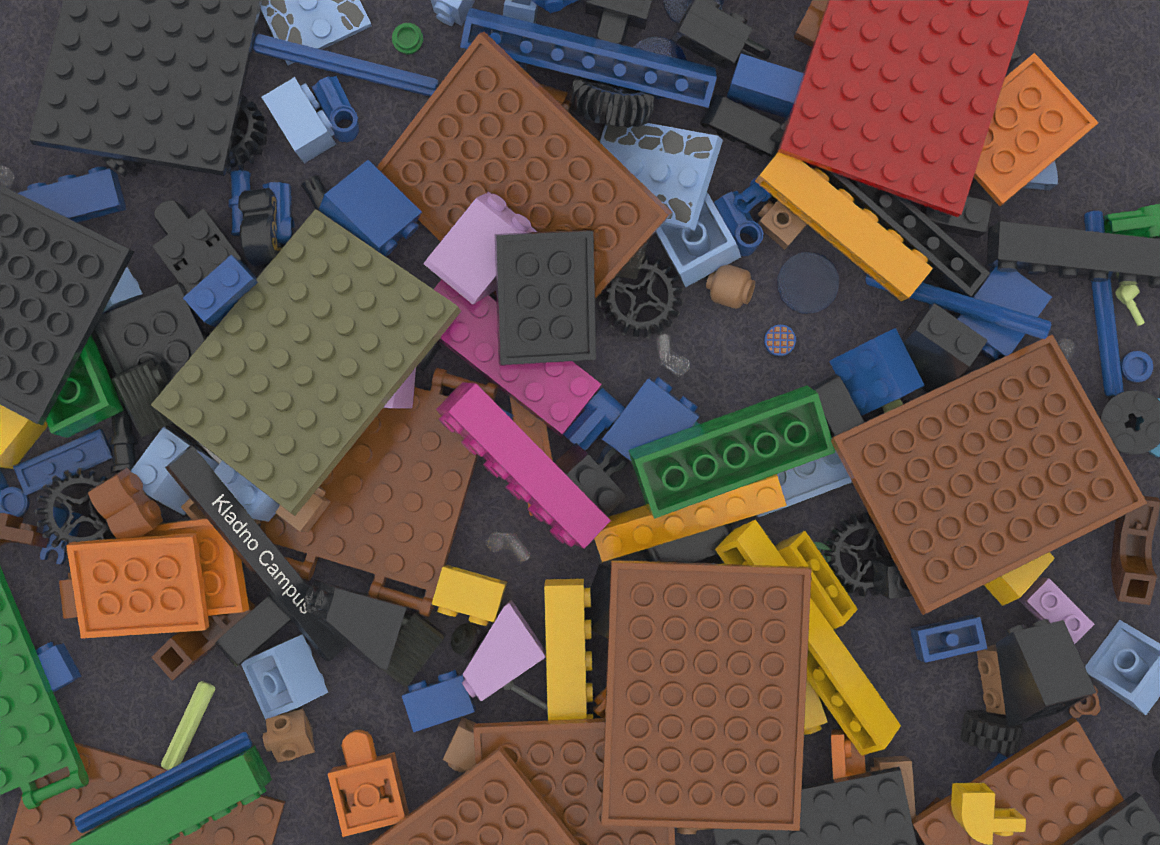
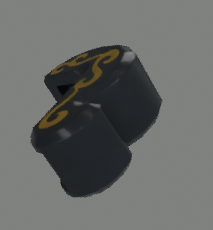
(259, 226)

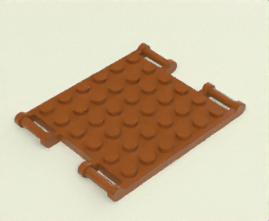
(392, 500)

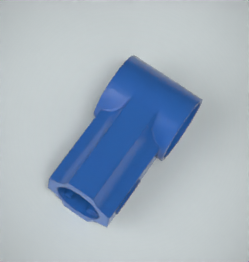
(336, 108)
(284, 220)
(739, 223)
(598, 415)

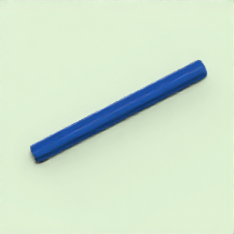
(344, 65)
(977, 309)
(1105, 320)
(163, 782)

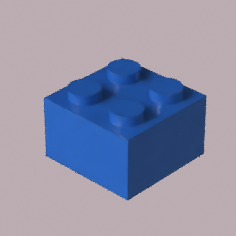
(877, 372)

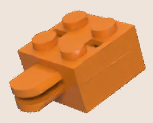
(370, 785)

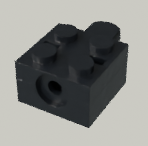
(618, 16)
(716, 34)
(191, 243)

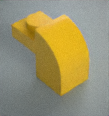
(975, 813)

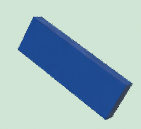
(79, 453)

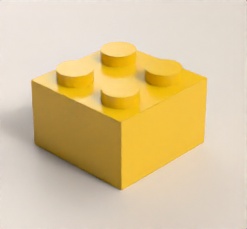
(468, 594)

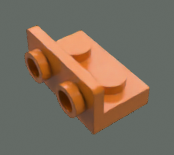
(845, 756)

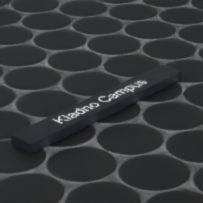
(251, 546)

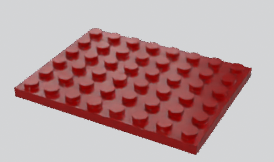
(904, 93)

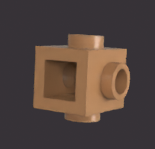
(289, 735)

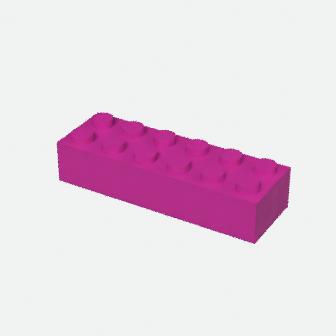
(547, 390)
(522, 464)

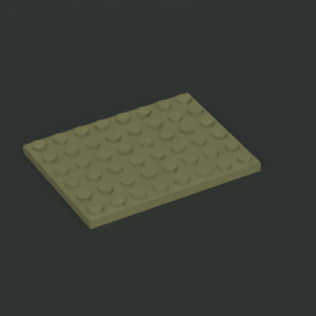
(306, 360)

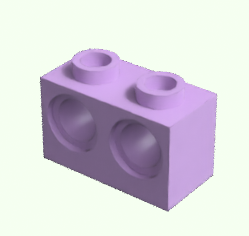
(1050, 603)

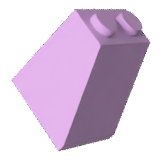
(468, 250)
(503, 654)

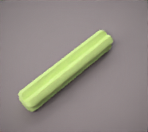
(188, 725)

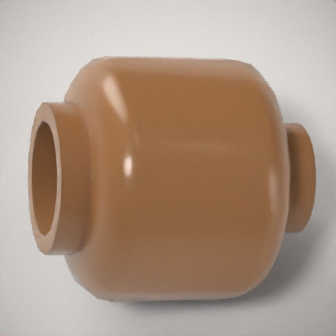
(730, 286)

